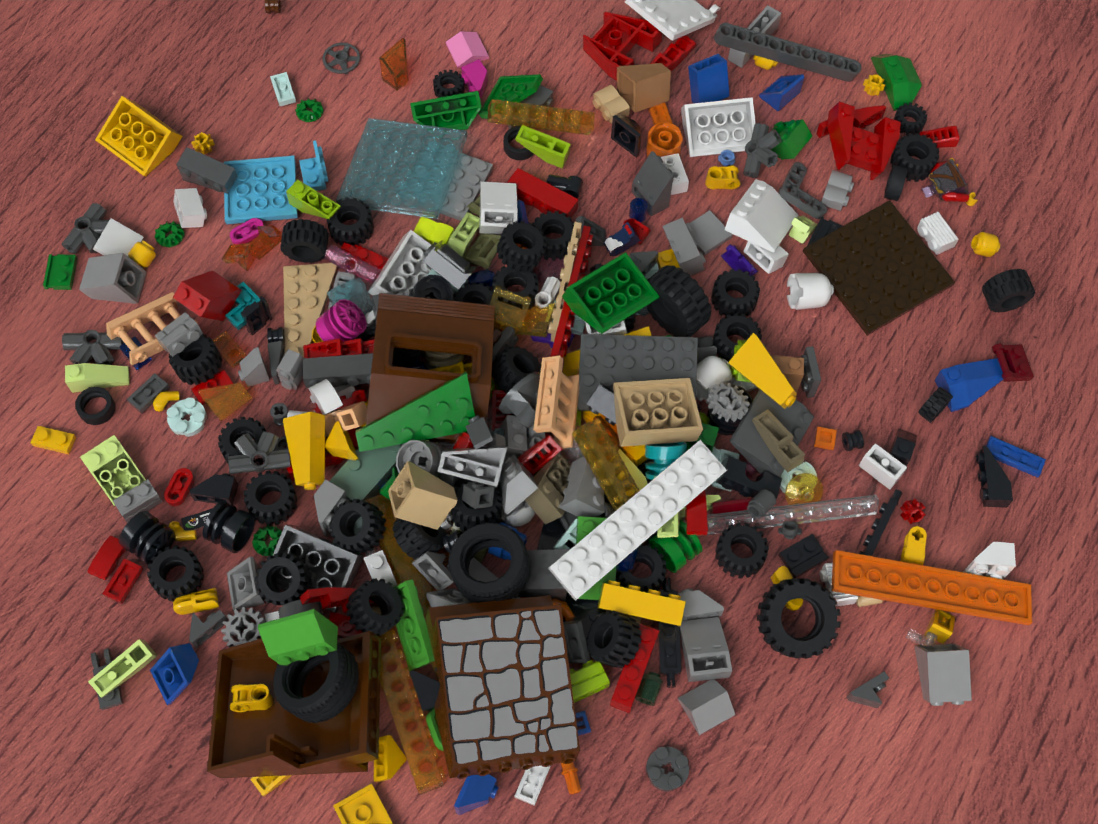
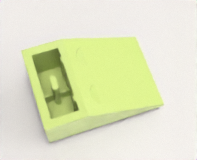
(112, 468)

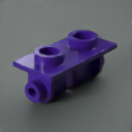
(737, 260)

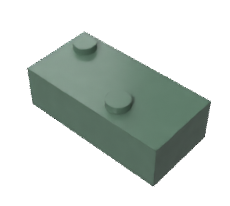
(366, 475)

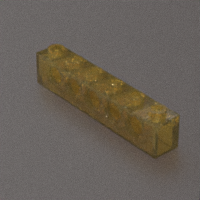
(540, 117)
(605, 463)

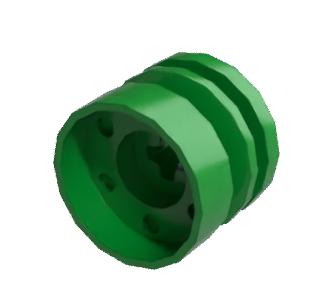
(677, 549)

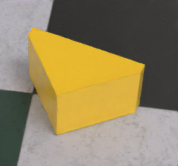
(340, 443)
(941, 625)

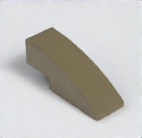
(778, 440)

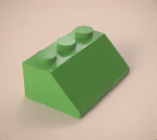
(298, 637)

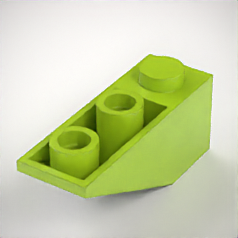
(311, 201)

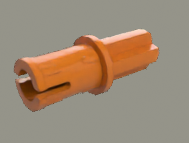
(571, 778)

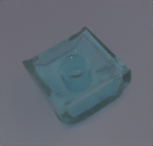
(353, 290)

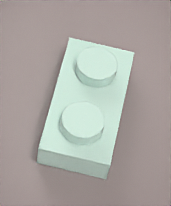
(283, 89)

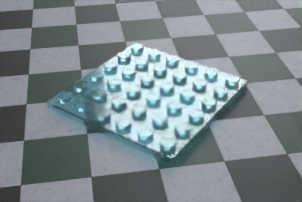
(403, 167)

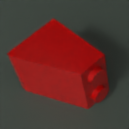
(208, 295)

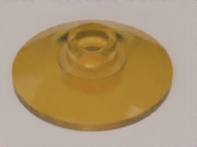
(802, 484)

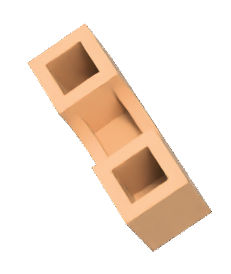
(349, 417)

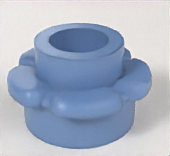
(726, 154)

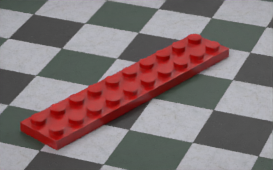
(567, 316)

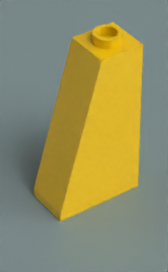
(760, 369)
(306, 448)

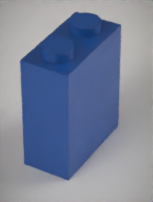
(709, 80)

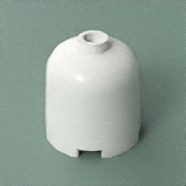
(809, 290)
(710, 372)

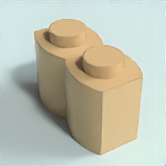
(610, 103)

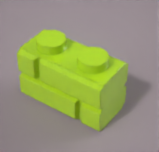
(588, 680)

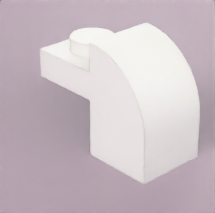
(325, 396)
(379, 567)

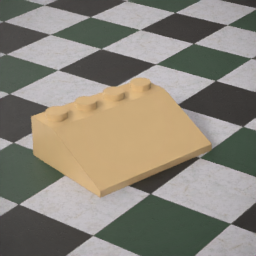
(656, 412)

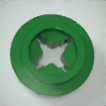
(306, 115)
(172, 239)
(260, 545)

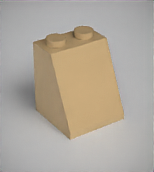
(421, 497)

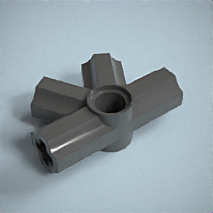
(760, 149)
(89, 236)
(86, 351)
(252, 451)

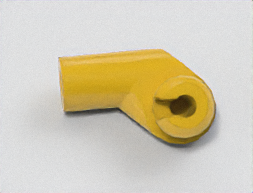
(163, 398)
(181, 534)

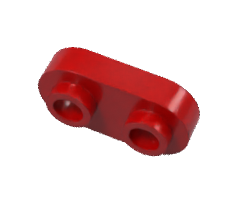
(179, 488)

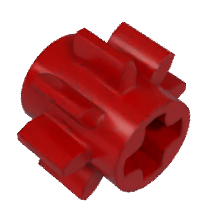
(912, 511)

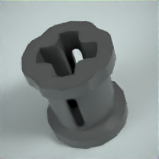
(278, 412)

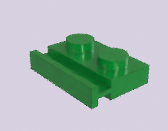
(60, 272)

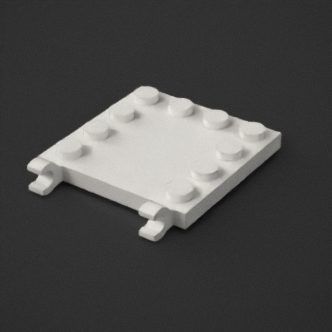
(674, 17)

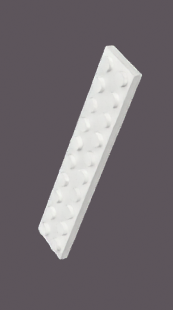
(637, 520)

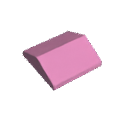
(466, 48)

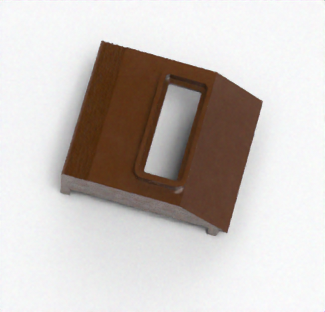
(434, 327)

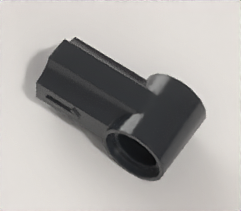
(570, 185)

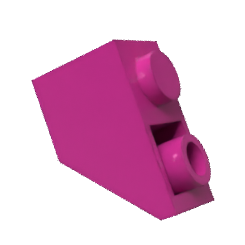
(475, 77)

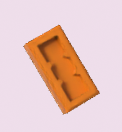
(660, 114)

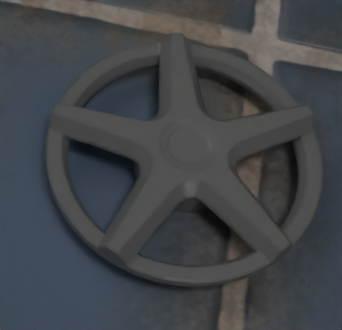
(341, 57)

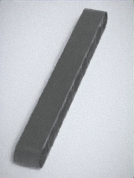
(787, 52)

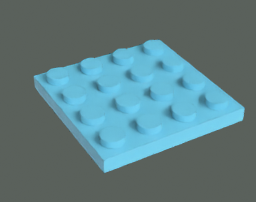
(261, 190)

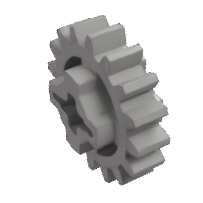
(727, 402)
(238, 623)

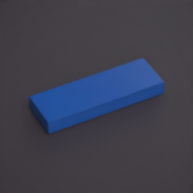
(1015, 456)

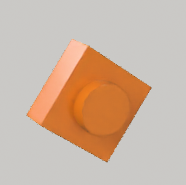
(825, 438)

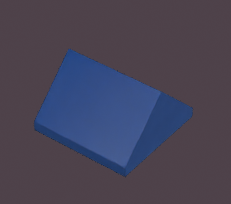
(782, 91)

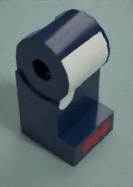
(621, 240)

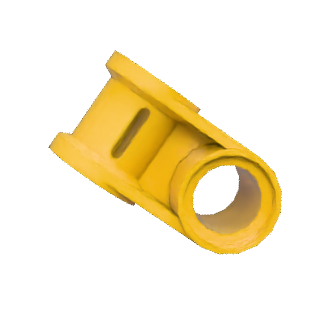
(722, 178)
(914, 550)
(246, 698)

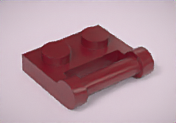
(1013, 362)

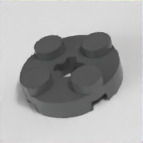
(656, 773)

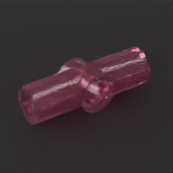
(342, 258)

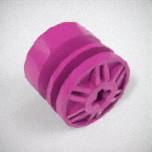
(341, 321)

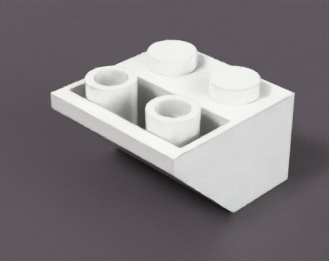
(994, 561)

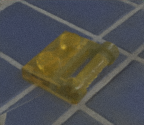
(507, 313)

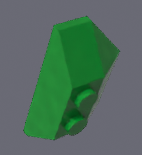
(899, 78)
(447, 112)

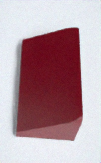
(729, 506)

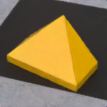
(389, 759)

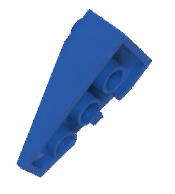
(969, 381)

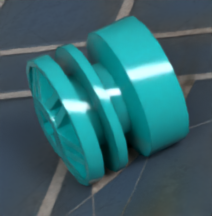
(663, 457)

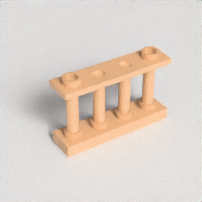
(136, 319)
(547, 402)

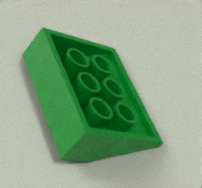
(610, 294)

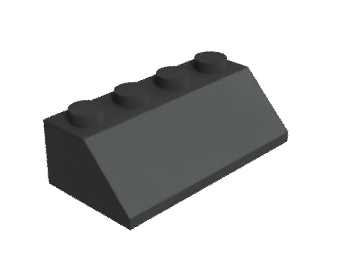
(338, 370)

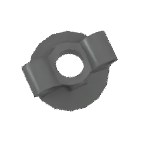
(522, 399)

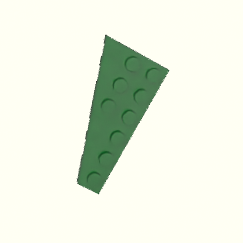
(426, 417)

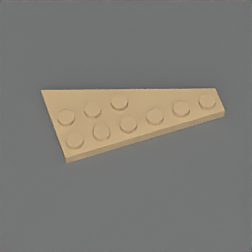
(565, 276)
(304, 301)

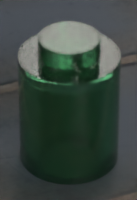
(649, 689)

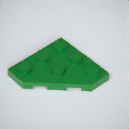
(512, 89)

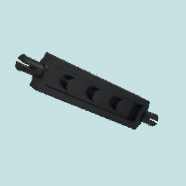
(880, 524)
(669, 643)

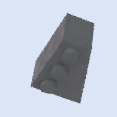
(206, 171)

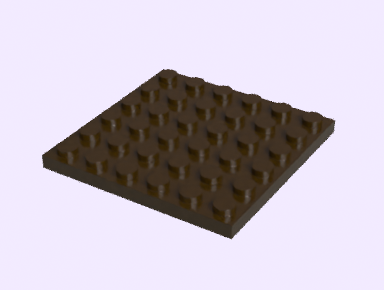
(878, 267)

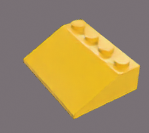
(137, 136)

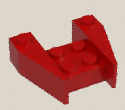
(617, 39)
(859, 146)

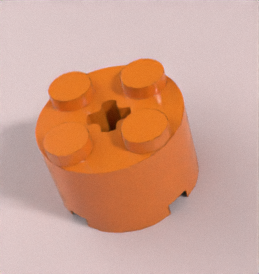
(664, 140)

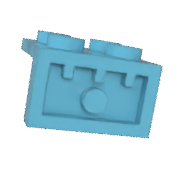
(314, 170)

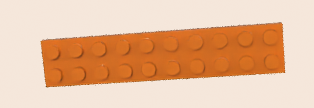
(931, 587)

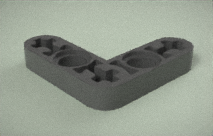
(817, 208)

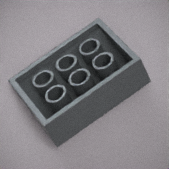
(750, 443)
(327, 560)

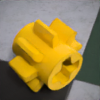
(873, 85)
(203, 143)

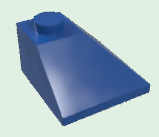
(175, 671)
(475, 793)

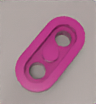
(245, 231)

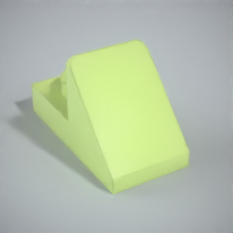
(802, 228)

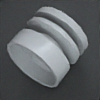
(421, 453)

